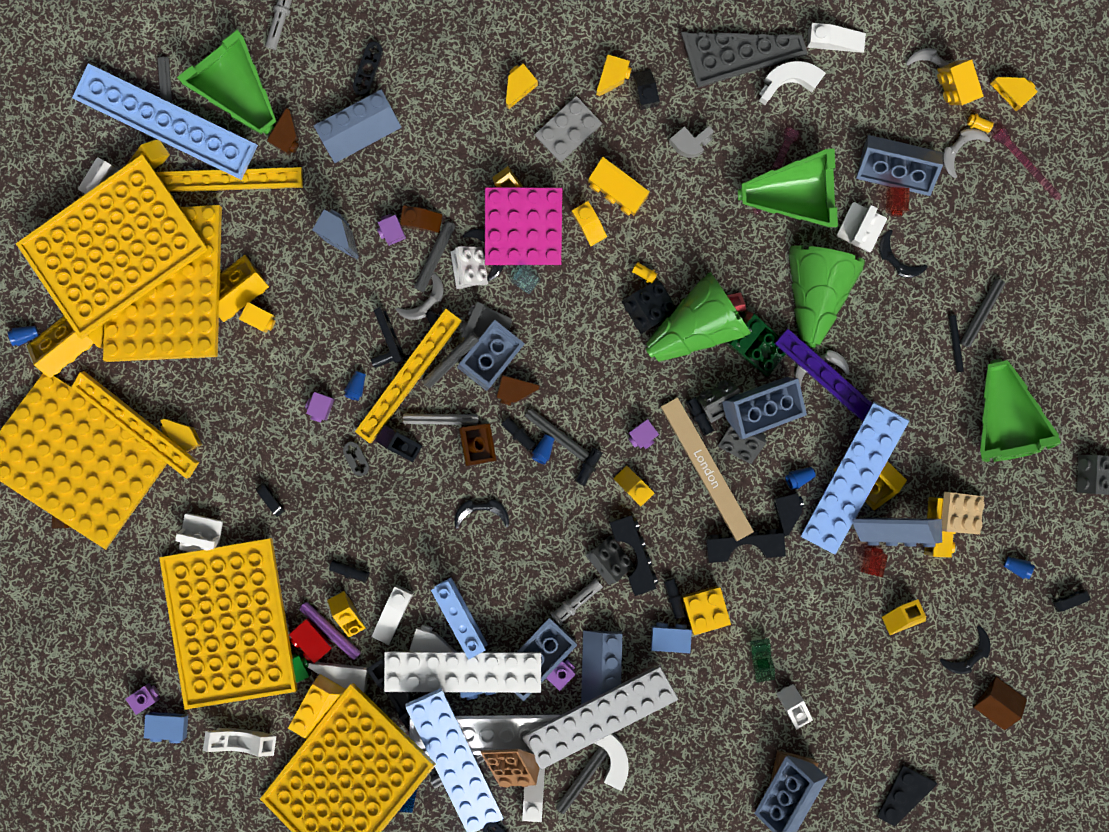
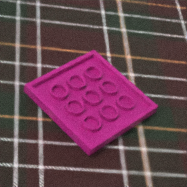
(523, 225)

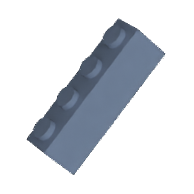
(357, 126)
(899, 165)
(335, 231)
(765, 407)
(899, 531)
(554, 646)
(600, 662)
(790, 795)

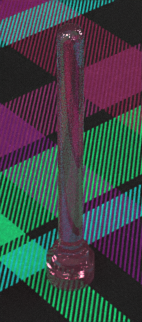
(790, 135)
(1004, 138)

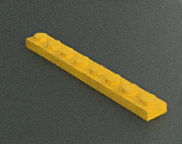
(219, 180)
(408, 375)
(135, 424)

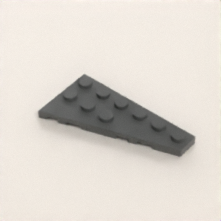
(733, 54)

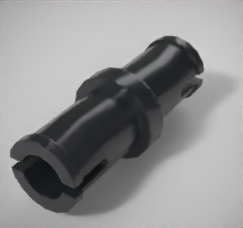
(699, 416)
(518, 434)
(588, 466)
(349, 571)
(675, 598)

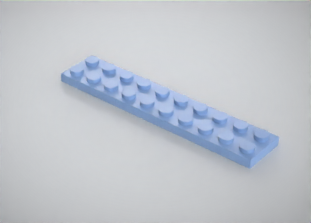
(165, 121)

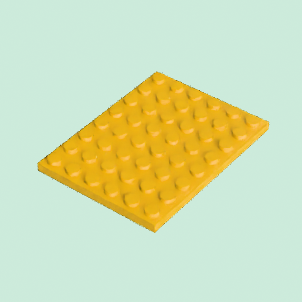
(112, 246)
(181, 312)
(75, 461)
(228, 624)
(349, 771)

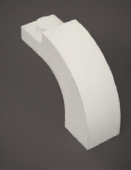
(796, 72)
(240, 740)
(618, 768)

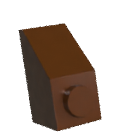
(285, 134)
(420, 219)
(514, 390)

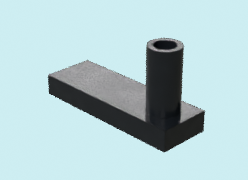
(395, 351)

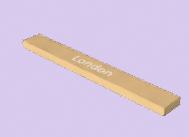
(707, 469)

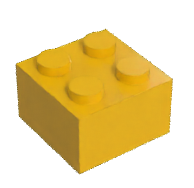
(959, 82)
(706, 610)

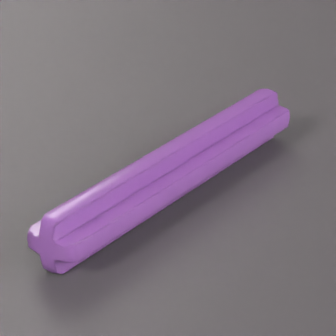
(330, 630)

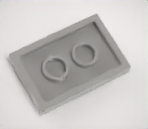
(568, 129)

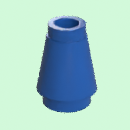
(22, 335)
(355, 387)
(543, 450)
(798, 478)
(1019, 567)

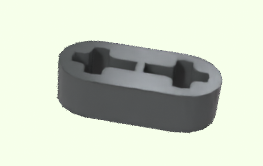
(352, 461)

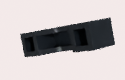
(770, 544)
(641, 578)
(398, 699)

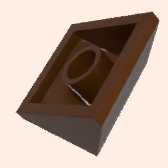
(477, 444)
(1001, 704)

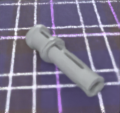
(284, 11)
(569, 607)

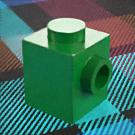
(300, 667)

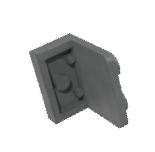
(481, 319)
(1093, 474)

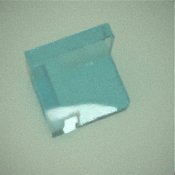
(525, 280)

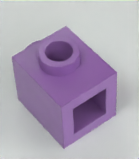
(391, 229)
(319, 407)
(643, 435)
(562, 674)
(143, 698)

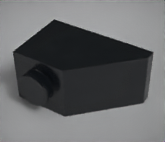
(646, 89)
(398, 443)
(788, 511)

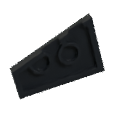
(904, 795)

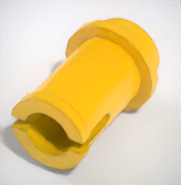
(980, 123)
(645, 272)

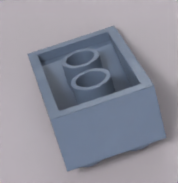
(490, 355)

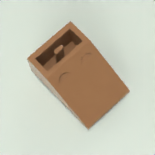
(512, 767)

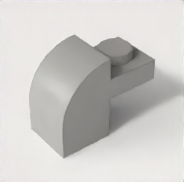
(689, 146)

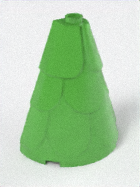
(232, 84)
(797, 190)
(820, 288)
(698, 323)
(1012, 417)

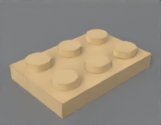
(962, 513)

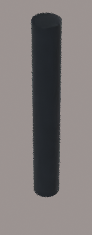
(956, 343)

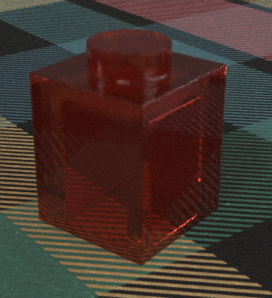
(897, 201)
(874, 562)

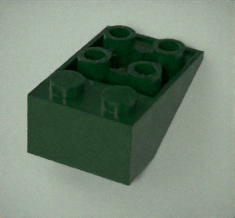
(759, 345)

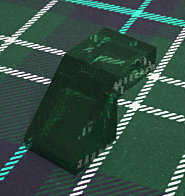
(762, 660)

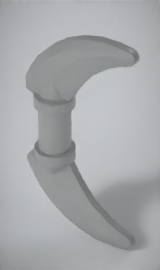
(929, 55)
(950, 152)
(420, 312)
(829, 356)

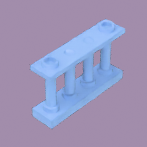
(459, 618)

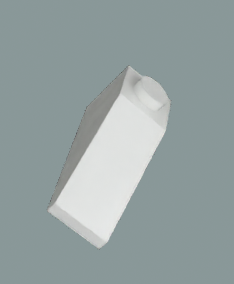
(835, 38)
(392, 614)
(428, 641)
(342, 674)
(534, 800)

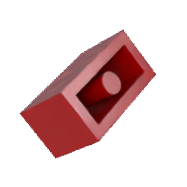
(311, 641)

